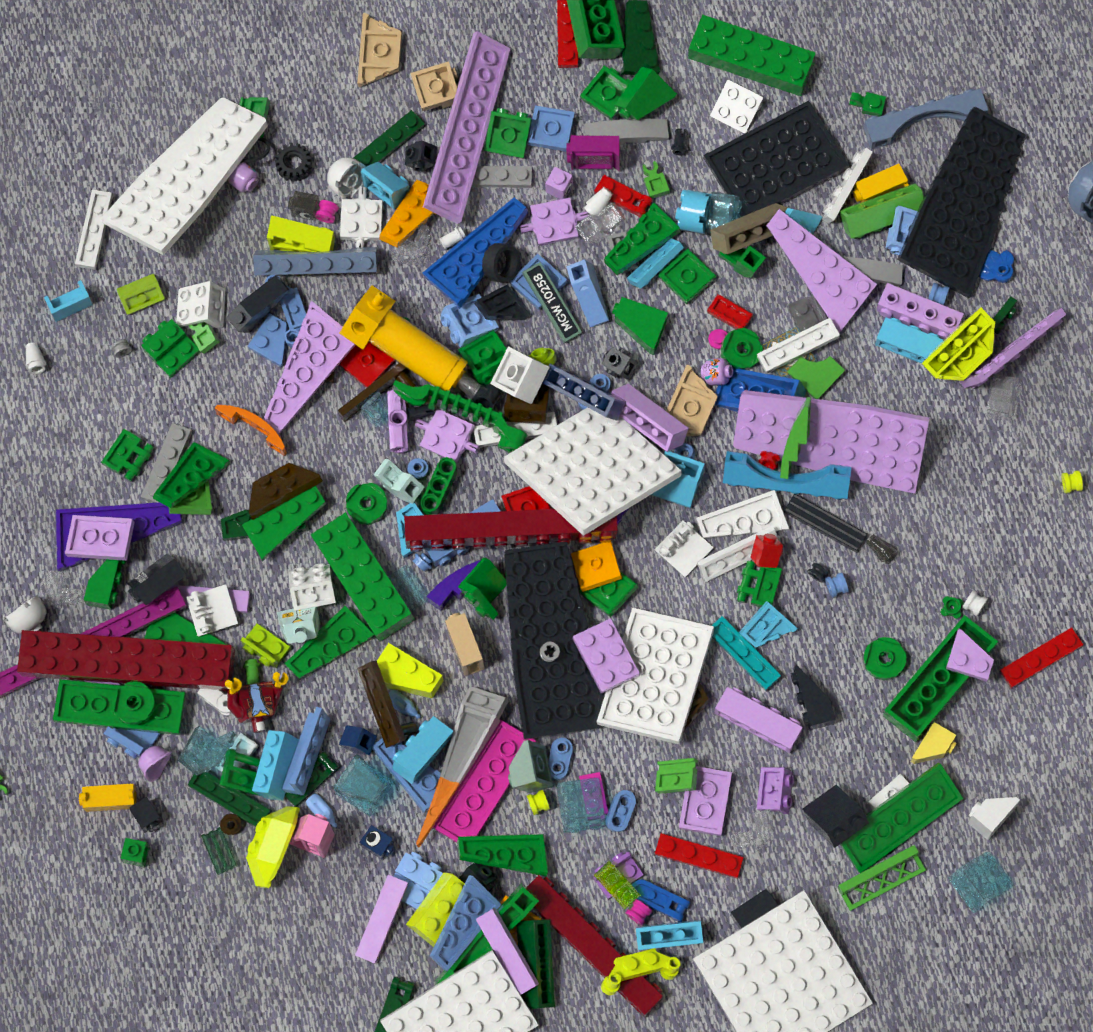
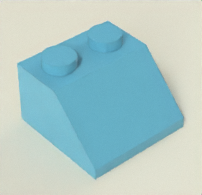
(385, 184)

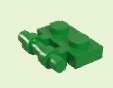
(123, 450)
(765, 586)

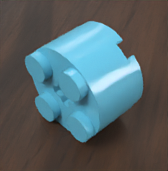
(693, 211)

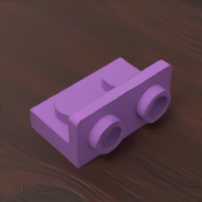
(775, 789)
(626, 867)

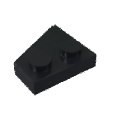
(502, 305)

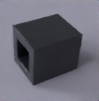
(146, 815)

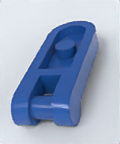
(661, 899)

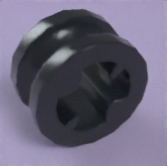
(817, 572)

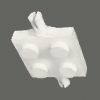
(361, 219)

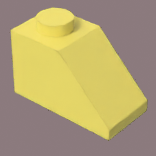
(935, 744)

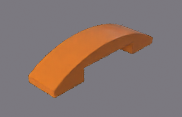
(232, 414)

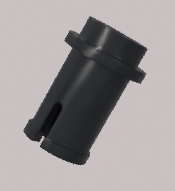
(679, 145)
(419, 412)

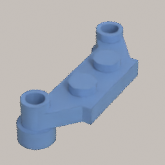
(293, 311)

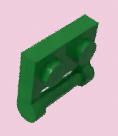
(236, 777)

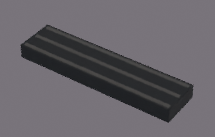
(825, 523)

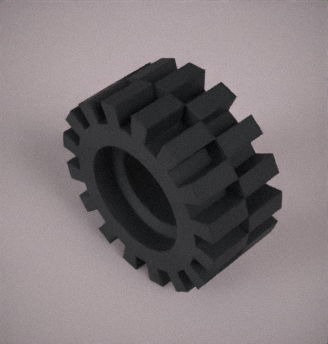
(296, 173)

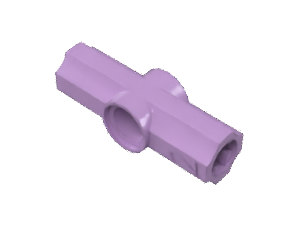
(397, 432)

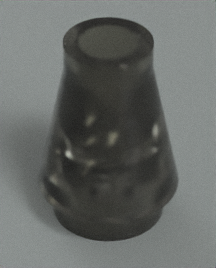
(882, 549)

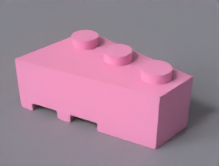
(313, 834)

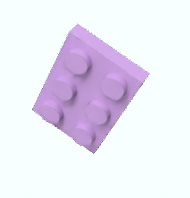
(99, 537)
(606, 655)
(706, 806)

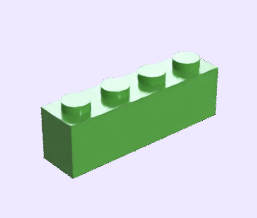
(879, 211)

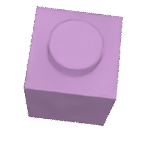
(559, 183)

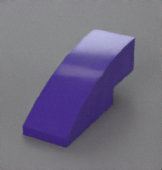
(449, 587)

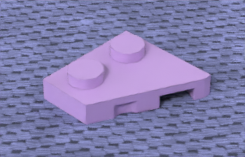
(969, 658)

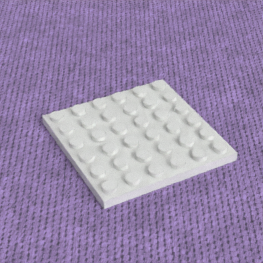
(592, 468)
(783, 973)

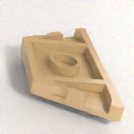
(378, 50)
(692, 402)

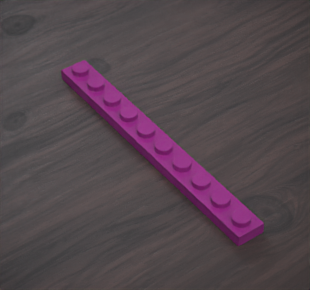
(118, 626)

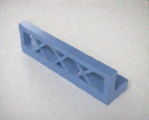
(306, 752)

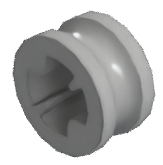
(121, 348)
(555, 654)

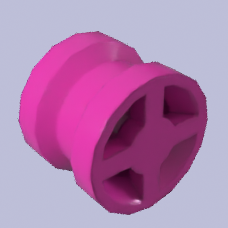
(326, 211)
(638, 912)

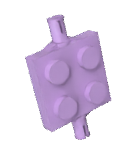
(553, 221)
(447, 435)

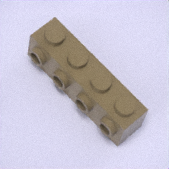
(744, 230)

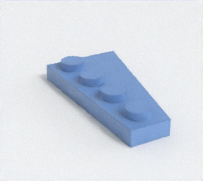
(423, 787)
(462, 924)

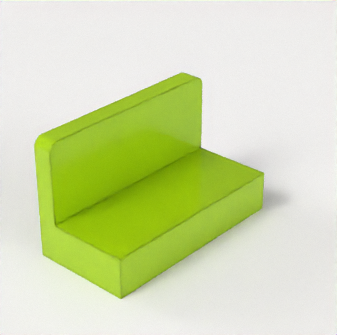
(140, 294)

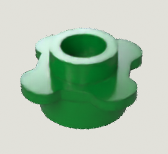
(956, 603)

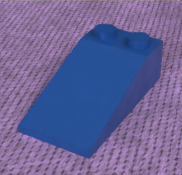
(729, 394)

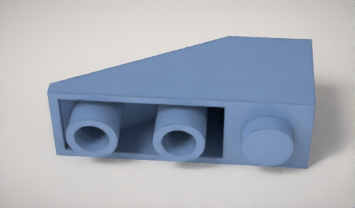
(588, 292)

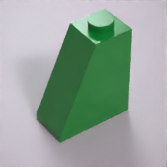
(644, 94)
(641, 322)

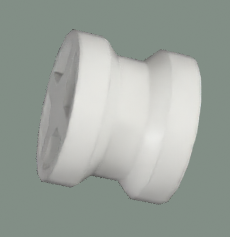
(975, 603)

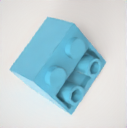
(685, 487)

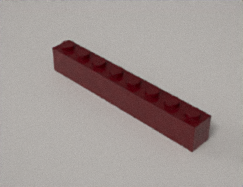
(590, 944)

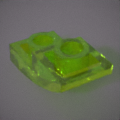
(616, 885)

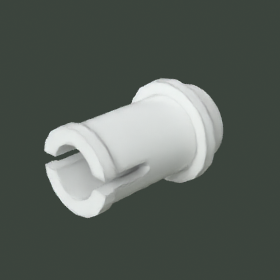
(452, 238)

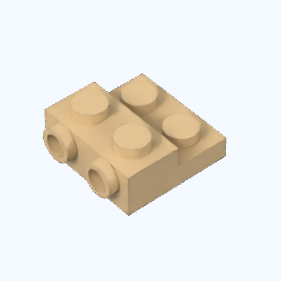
(435, 86)

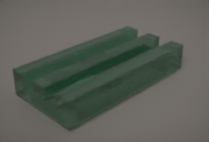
(211, 834)

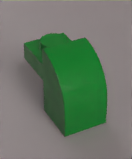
(744, 261)

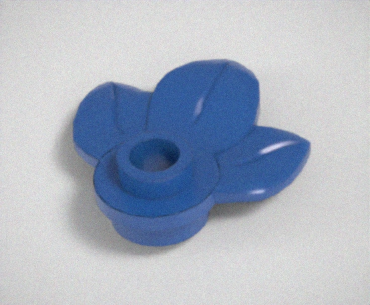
(994, 264)

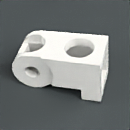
(216, 700)

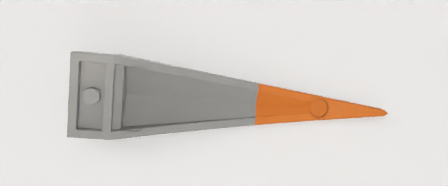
(474, 726)

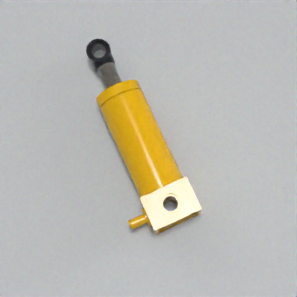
(378, 324)

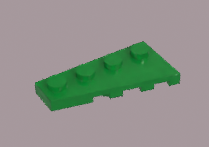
(646, 236)
(177, 629)

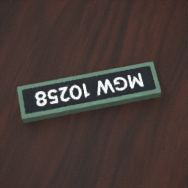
(551, 302)

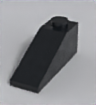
(257, 305)

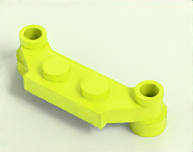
(639, 965)

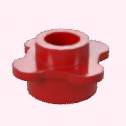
(769, 459)

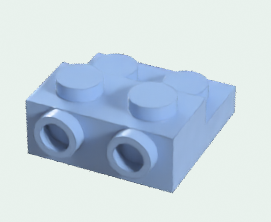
(898, 232)
(467, 322)
(419, 876)

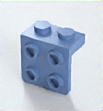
(131, 741)

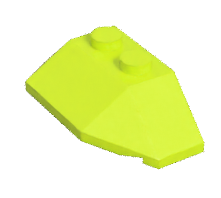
(963, 348)
(270, 844)

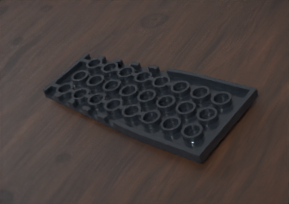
(964, 203)
(542, 609)

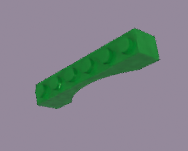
(511, 912)

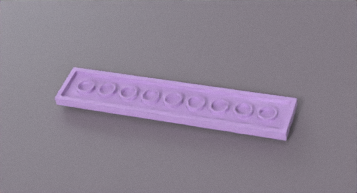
(466, 127)

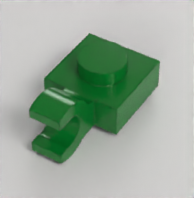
(871, 104)

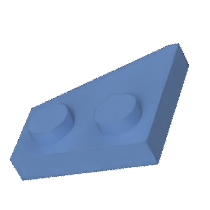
(270, 340)

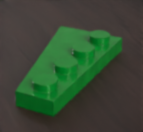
(189, 474)
(276, 525)
(333, 640)
(509, 852)

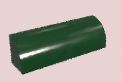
(536, 948)

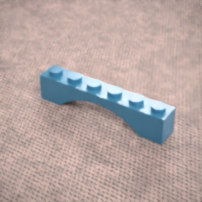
(745, 471)

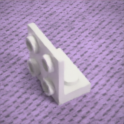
(201, 304)
(311, 586)

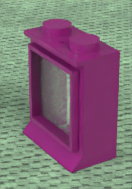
(593, 152)

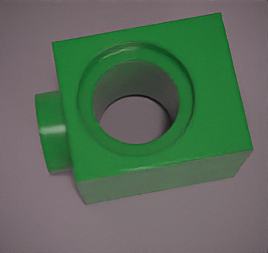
(135, 852)

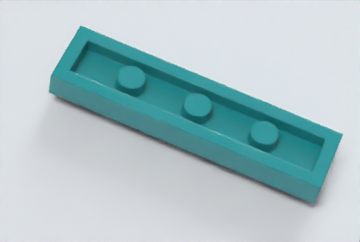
(744, 654)

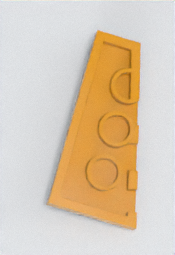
(407, 216)

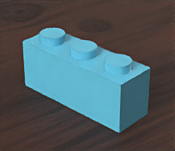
(906, 340)
(421, 749)
(274, 765)
(669, 934)

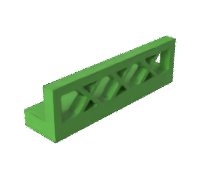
(878, 870)

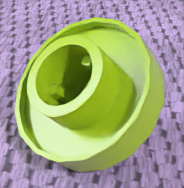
(544, 355)

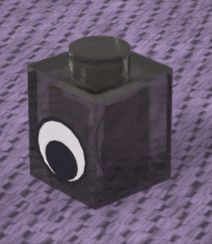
(304, 205)

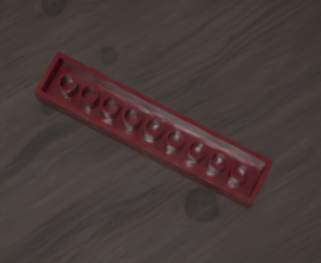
(498, 530)
(125, 660)

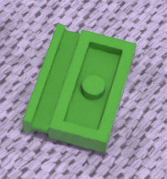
(676, 776)

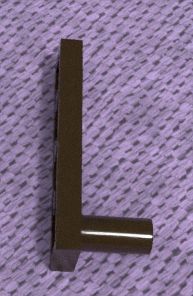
(397, 373)
(382, 706)

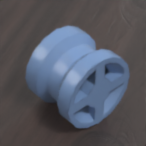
(938, 294)
(836, 585)

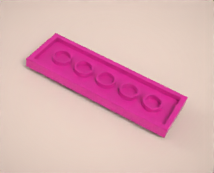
(481, 786)

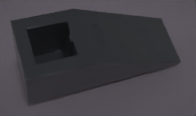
(815, 703)

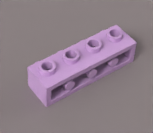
(918, 311)
(650, 418)
(758, 720)

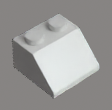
(519, 375)
(991, 814)

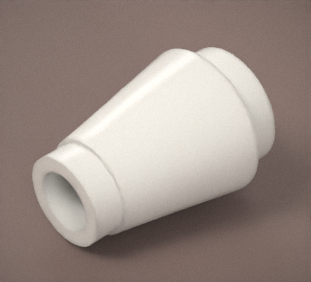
(598, 201)
(34, 359)

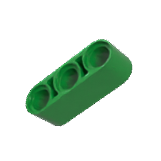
(439, 477)

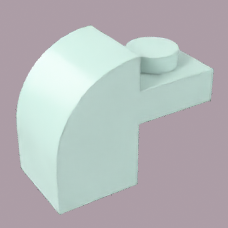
(397, 482)

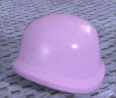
(153, 762)

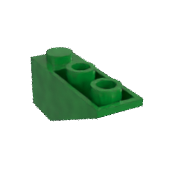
(103, 584)

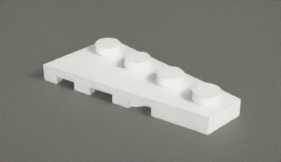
(744, 517)

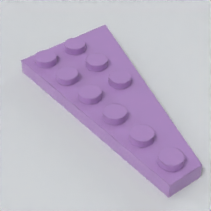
(829, 277)
(1012, 351)
(310, 362)

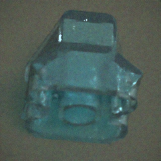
(362, 786)

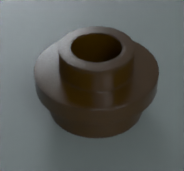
(230, 817)

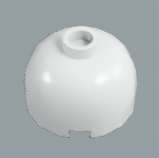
(345, 177)
(27, 616)

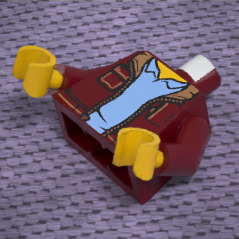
(255, 701)

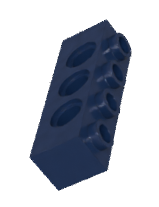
(584, 392)

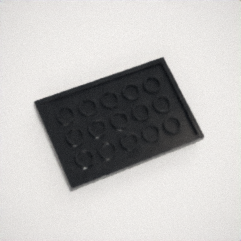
(777, 160)

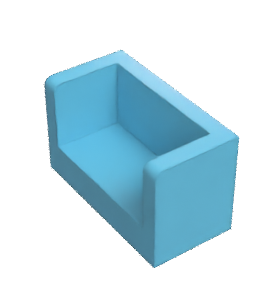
(69, 303)

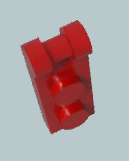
(624, 196)

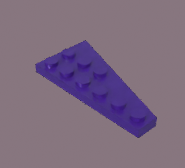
(147, 518)

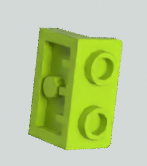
(265, 645)

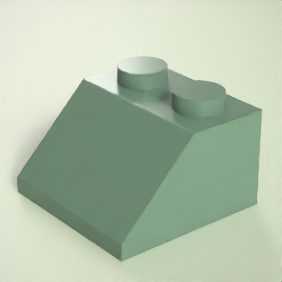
(530, 768)

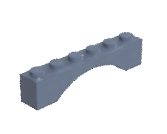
(884, 129)
(340, 261)

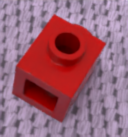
(766, 551)

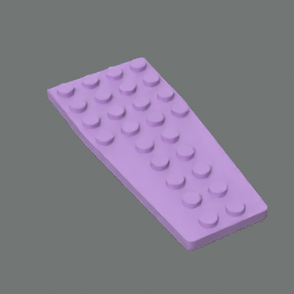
(875, 442)

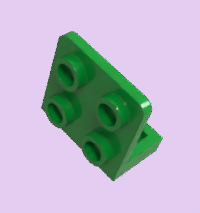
(482, 587)

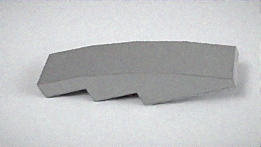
(630, 130)
(878, 271)

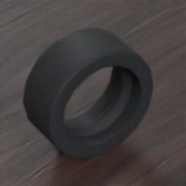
(490, 260)

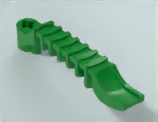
(510, 438)

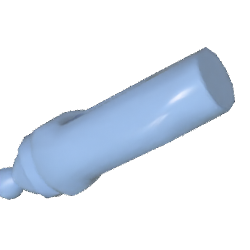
(319, 806)

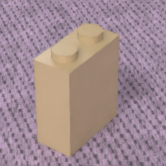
(464, 644)

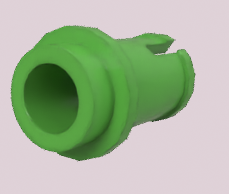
(252, 672)

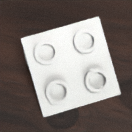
(736, 106)
(683, 548)
(211, 610)

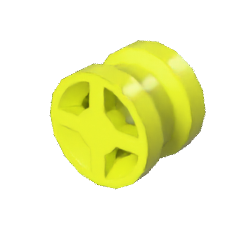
(1072, 481)
(538, 802)

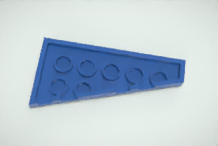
(461, 267)

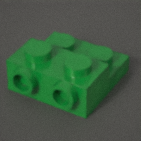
(605, 91)
(508, 133)
(169, 347)
(484, 356)

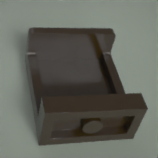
(522, 412)

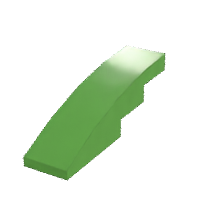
(798, 435)

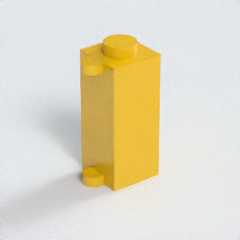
(880, 183)
(107, 797)

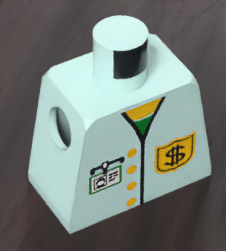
(299, 624)

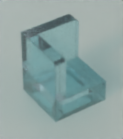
(375, 410)

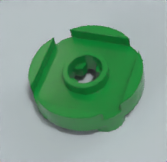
(751, 344)
(364, 492)
(875, 666)
(140, 713)

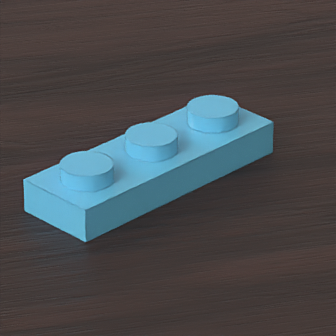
(655, 263)

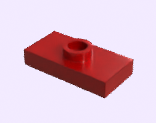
(729, 312)

